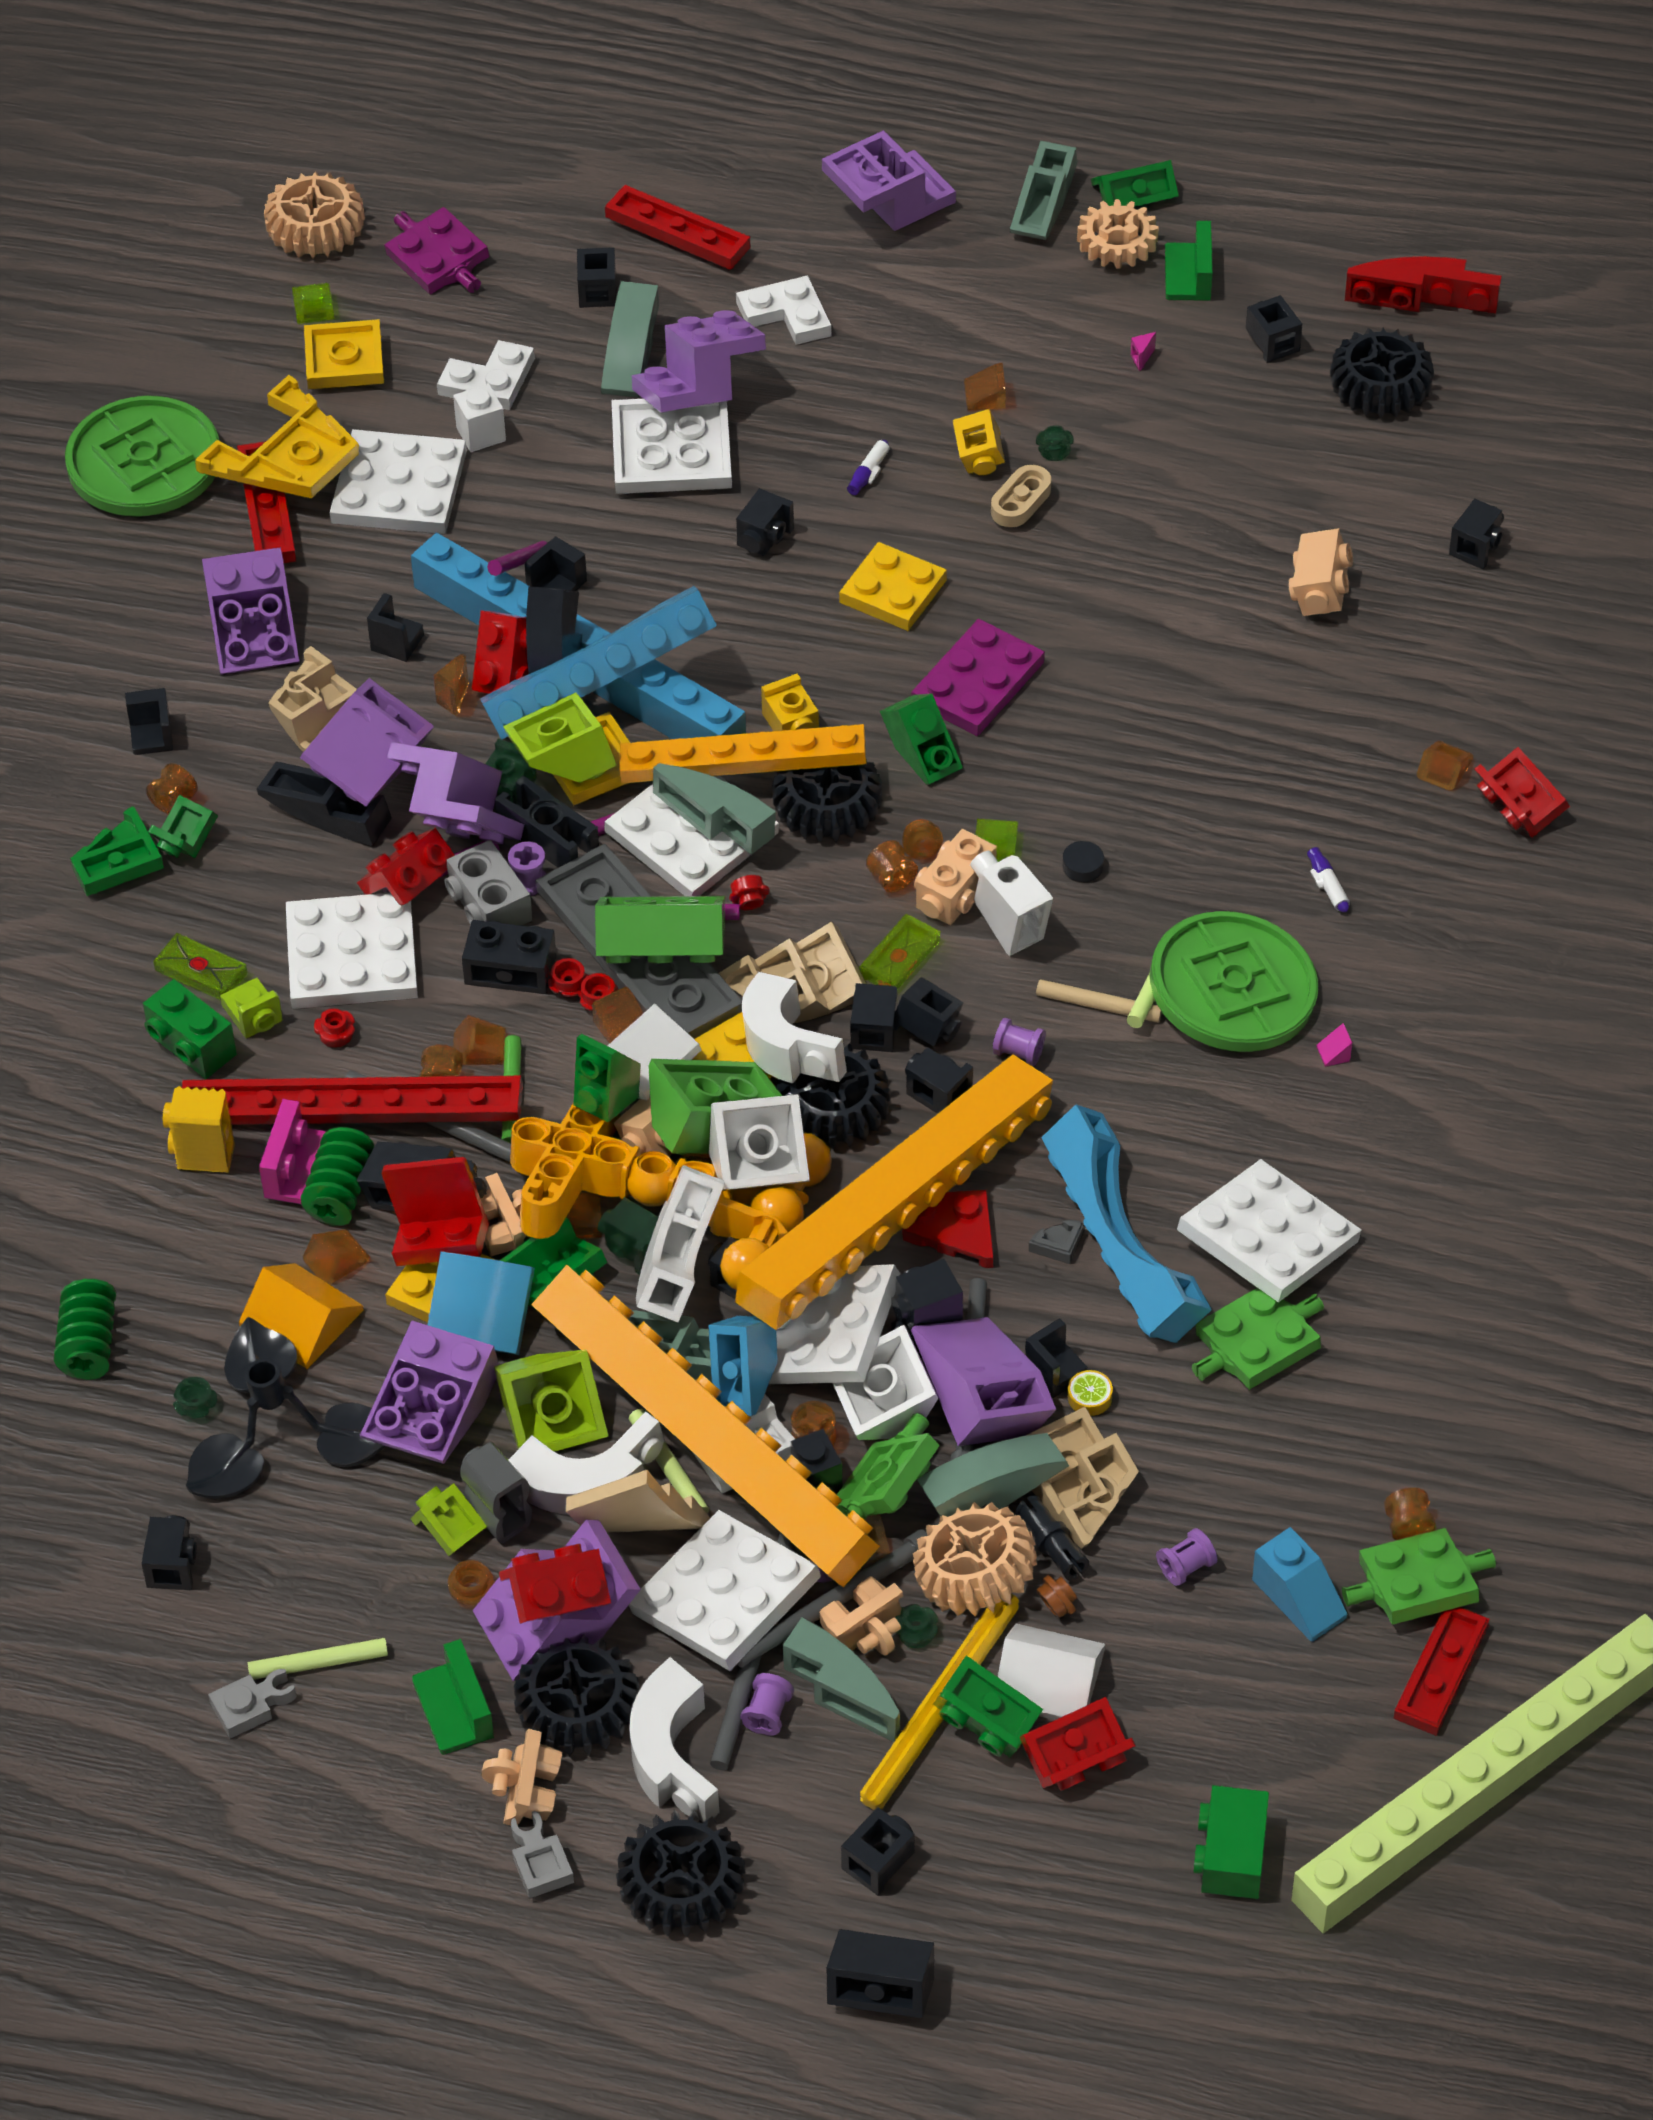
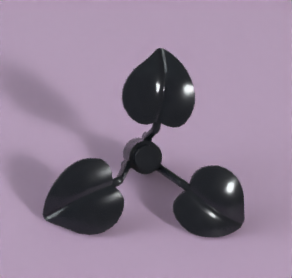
(259, 1365)

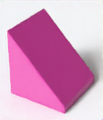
(1142, 348)
(1335, 1047)

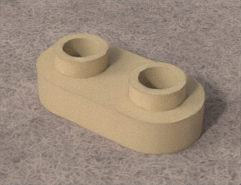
(1015, 501)

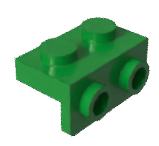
(553, 1254)
(986, 1708)

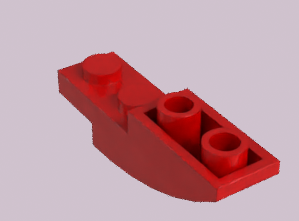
(1412, 280)

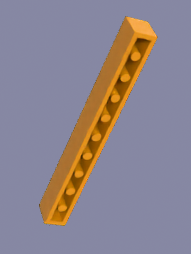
(893, 1192)
(706, 1426)

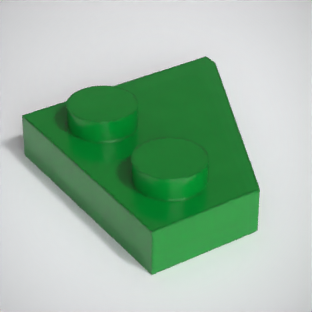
(117, 856)

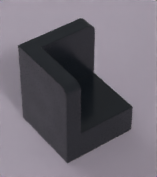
(556, 567)
(391, 633)
(149, 721)
(873, 1017)
(1053, 1357)

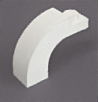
(778, 1046)
(675, 1242)
(558, 1477)
(659, 1713)

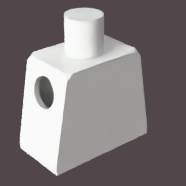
(1011, 901)

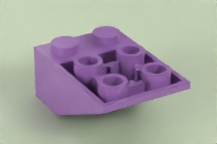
(250, 611)
(358, 738)
(983, 1381)
(431, 1392)

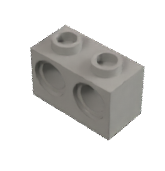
(487, 886)

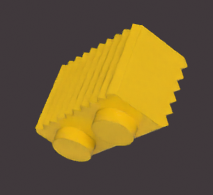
(199, 1129)

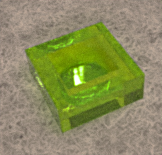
(313, 303)
(999, 833)

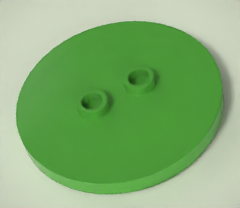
(140, 455)
(1233, 981)

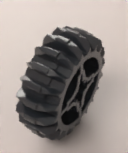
(1382, 372)
(828, 799)
(846, 1107)
(599, 1679)
(678, 1891)

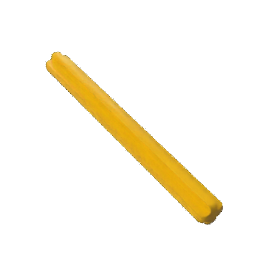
(926, 1717)

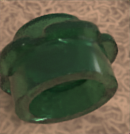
(1057, 449)
(191, 1389)
(919, 1635)

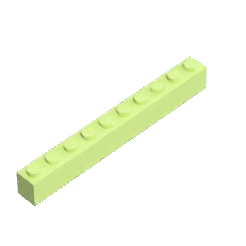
(1476, 1778)

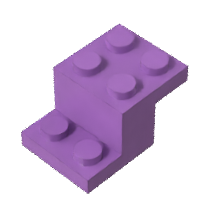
(888, 180)
(698, 361)
(455, 793)
(519, 1642)

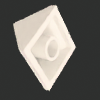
(654, 1037)
(758, 1142)
(891, 1391)
(1051, 1668)

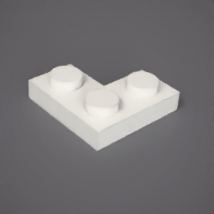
(787, 301)
(503, 372)

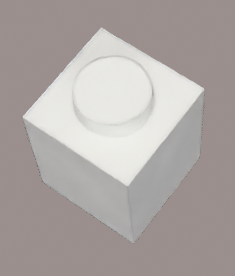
(479, 417)

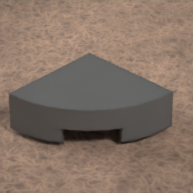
(1058, 1241)

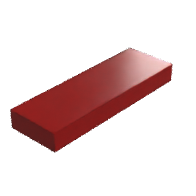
(1441, 1669)

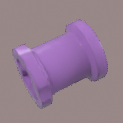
(527, 864)
(1019, 1041)
(1186, 1557)
(767, 1704)

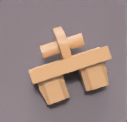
(497, 1204)
(870, 1623)
(529, 1762)

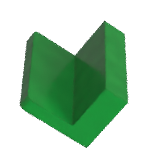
(1138, 185)
(1190, 267)
(454, 1701)

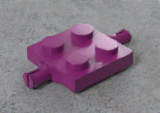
(437, 251)

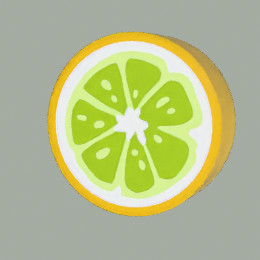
(1090, 1390)

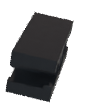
(548, 822)

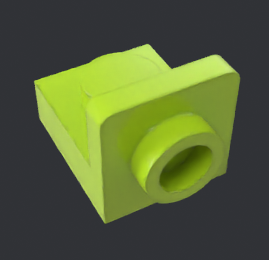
(252, 1007)
(448, 1517)

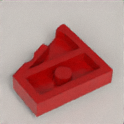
(955, 1225)

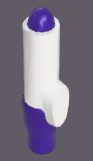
(869, 468)
(1326, 879)

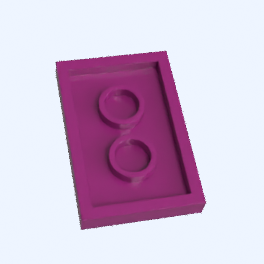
(980, 676)

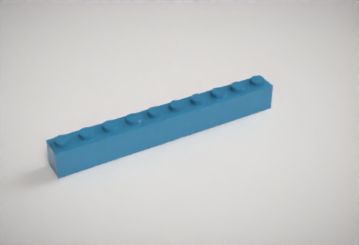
(648, 693)

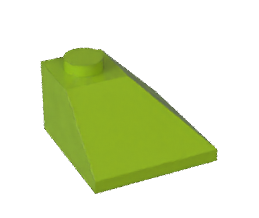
(563, 740)
(552, 1399)

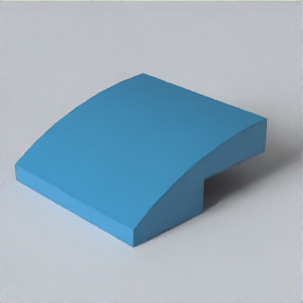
(482, 1300)

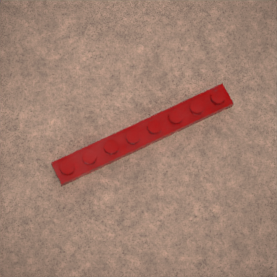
(373, 1098)

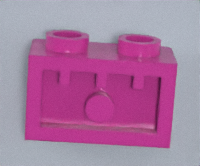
(288, 1154)

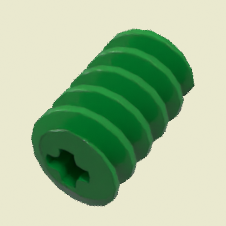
(334, 1174)
(85, 1328)

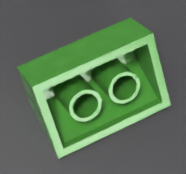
(660, 928)
(684, 1094)

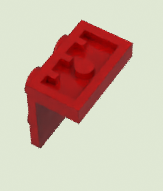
(435, 1210)

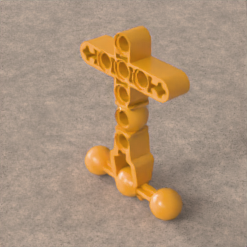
(586, 1158)

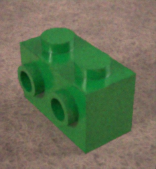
(189, 1028)
(1233, 1841)

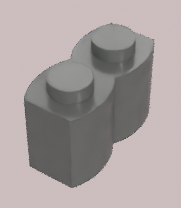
(496, 1491)

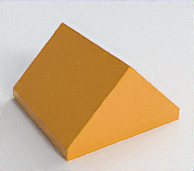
(301, 1309)

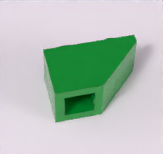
(922, 737)
(604, 1079)

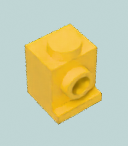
(980, 449)
(788, 705)

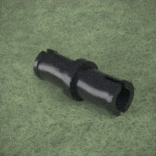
(1052, 1537)

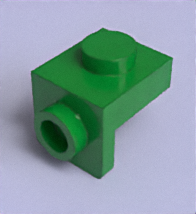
(184, 828)

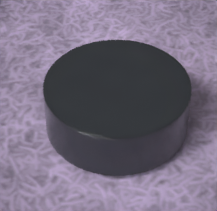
(1083, 861)

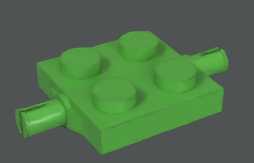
(1257, 1337)
(889, 1471)
(1418, 1576)

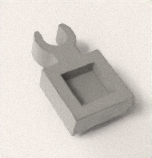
(247, 1705)
(540, 1860)

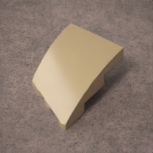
(310, 698)
(818, 963)
(1093, 1481)
(636, 1505)

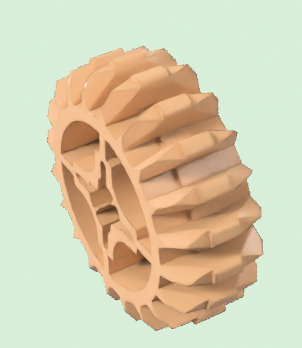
(314, 214)
(975, 1559)

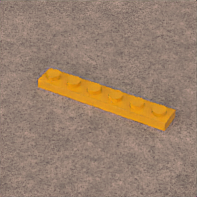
(747, 752)

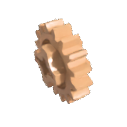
(1117, 234)

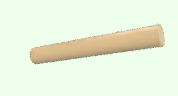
(1092, 999)

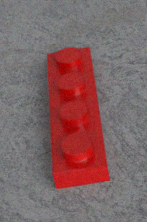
(677, 227)
(268, 515)

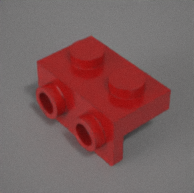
(499, 651)
(1523, 791)
(410, 868)
(558, 1584)
(1076, 1743)

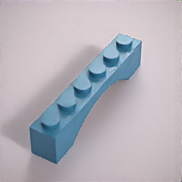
(603, 661)
(1088, 1160)

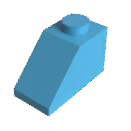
(742, 1360)
(1298, 1584)

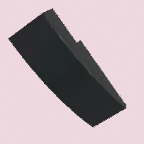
(550, 626)
(323, 803)

